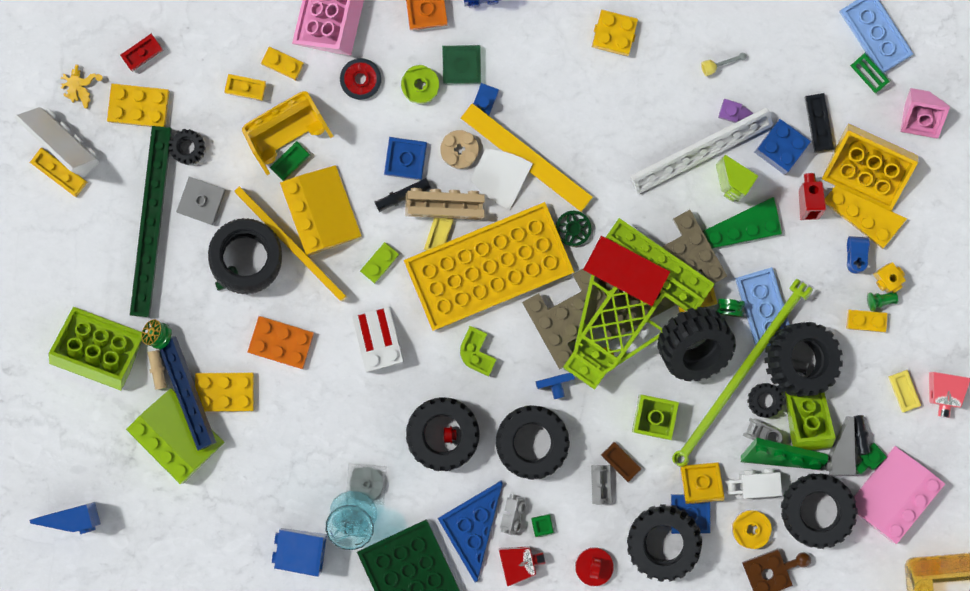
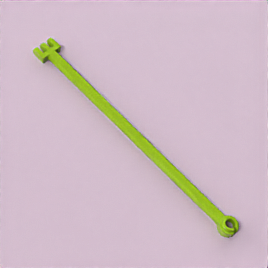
(797, 294)

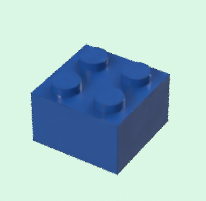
(782, 146)

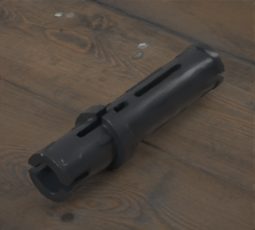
(399, 196)

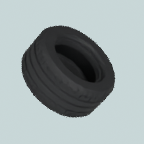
(240, 229)

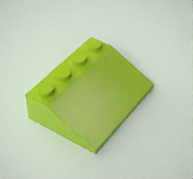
(96, 348)
(168, 438)

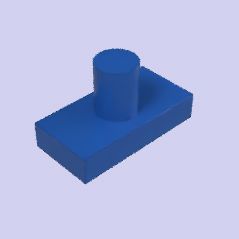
(485, 98)
(556, 384)

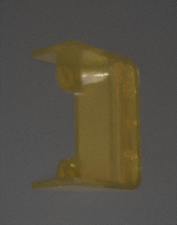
(926, 570)

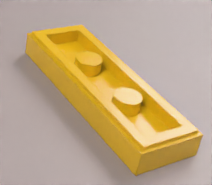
(58, 172)

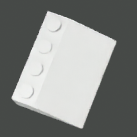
(58, 140)

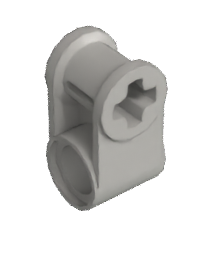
(761, 431)

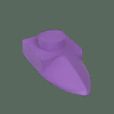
(733, 111)

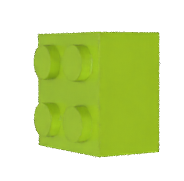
(655, 417)

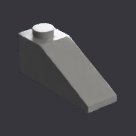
(842, 454)

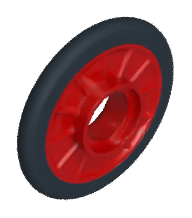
(364, 67)

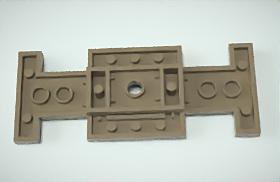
(561, 322)

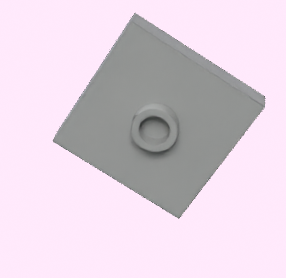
(200, 200)

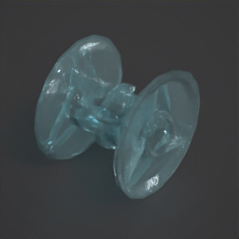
(351, 520)

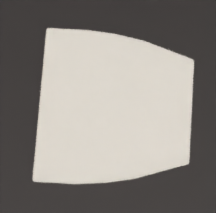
(501, 176)

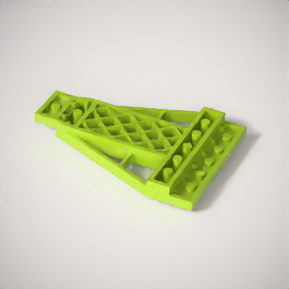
(682, 287)

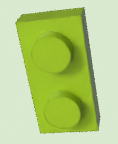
(379, 262)

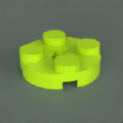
(429, 90)

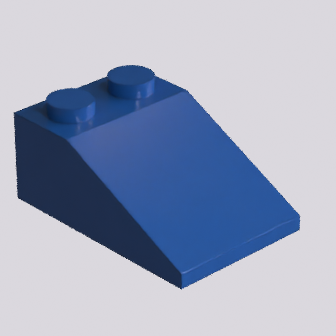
(75, 519)

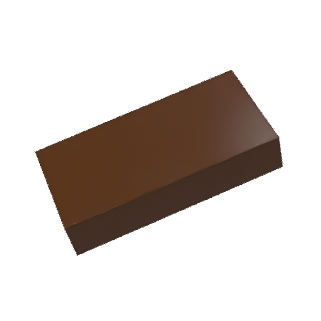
(620, 461)

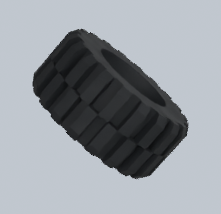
(688, 329)
(826, 356)
(442, 460)
(532, 468)
(845, 510)
(656, 567)

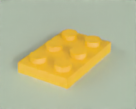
(138, 105)
(225, 391)

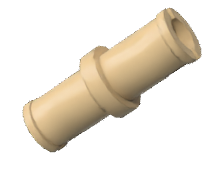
(157, 369)

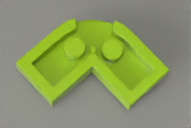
(471, 352)

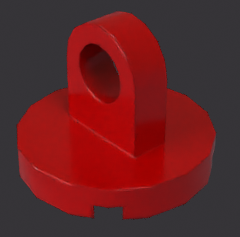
(594, 566)

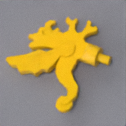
(76, 84)

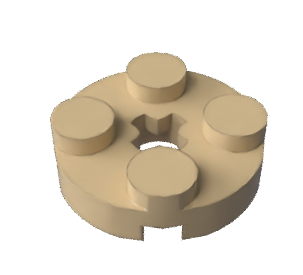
(451, 141)

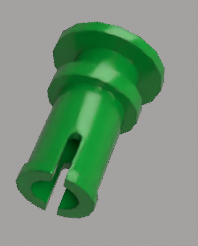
(880, 300)

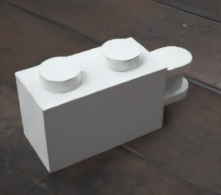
(757, 484)

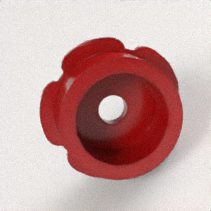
(449, 434)

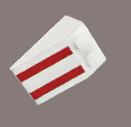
(377, 339)

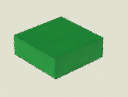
(542, 525)

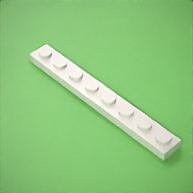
(702, 150)

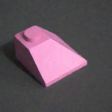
(924, 114)

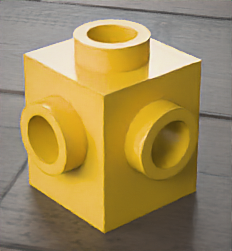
(885, 273)

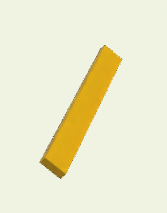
(541, 168)
(290, 244)

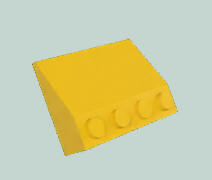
(870, 167)
(320, 210)

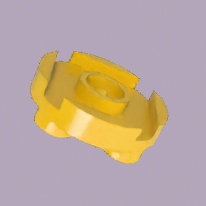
(740, 528)

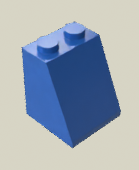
(299, 551)

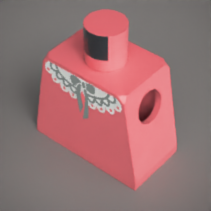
(947, 391)

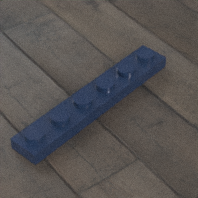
(187, 395)

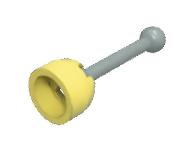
(710, 67)

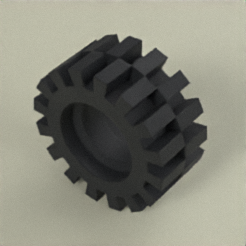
(198, 150)
(776, 404)

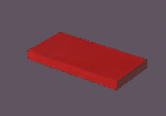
(626, 270)

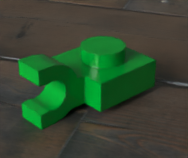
(871, 460)

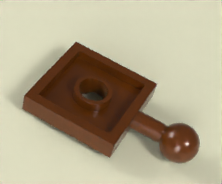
(773, 561)

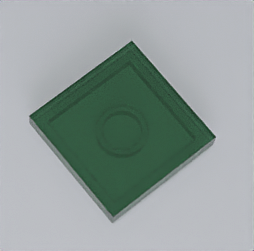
(461, 64)

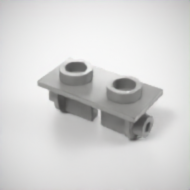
(601, 484)
(512, 523)

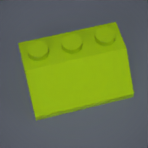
(734, 178)

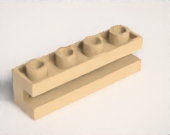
(444, 205)

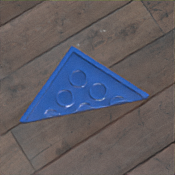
(470, 527)

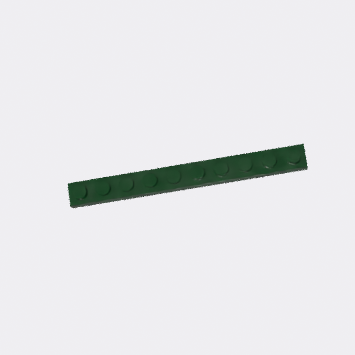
(150, 221)

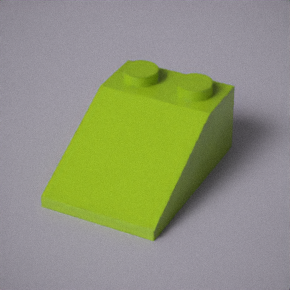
(810, 422)

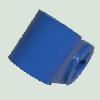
(857, 251)

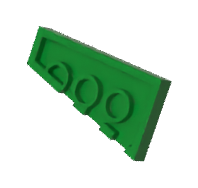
(749, 225)
(778, 454)

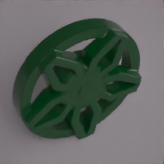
(573, 228)

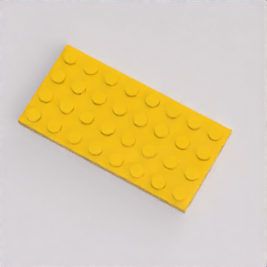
(488, 266)

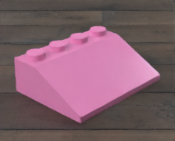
(328, 25)
(896, 494)

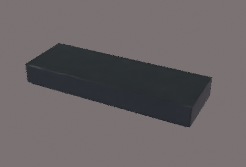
(819, 122)

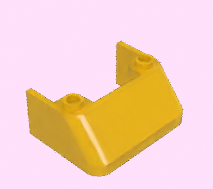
(283, 125)

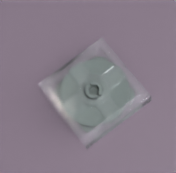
(368, 480)

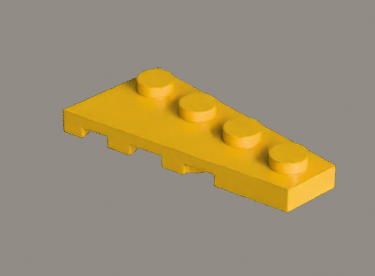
(867, 217)

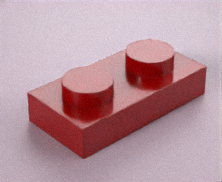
(141, 52)

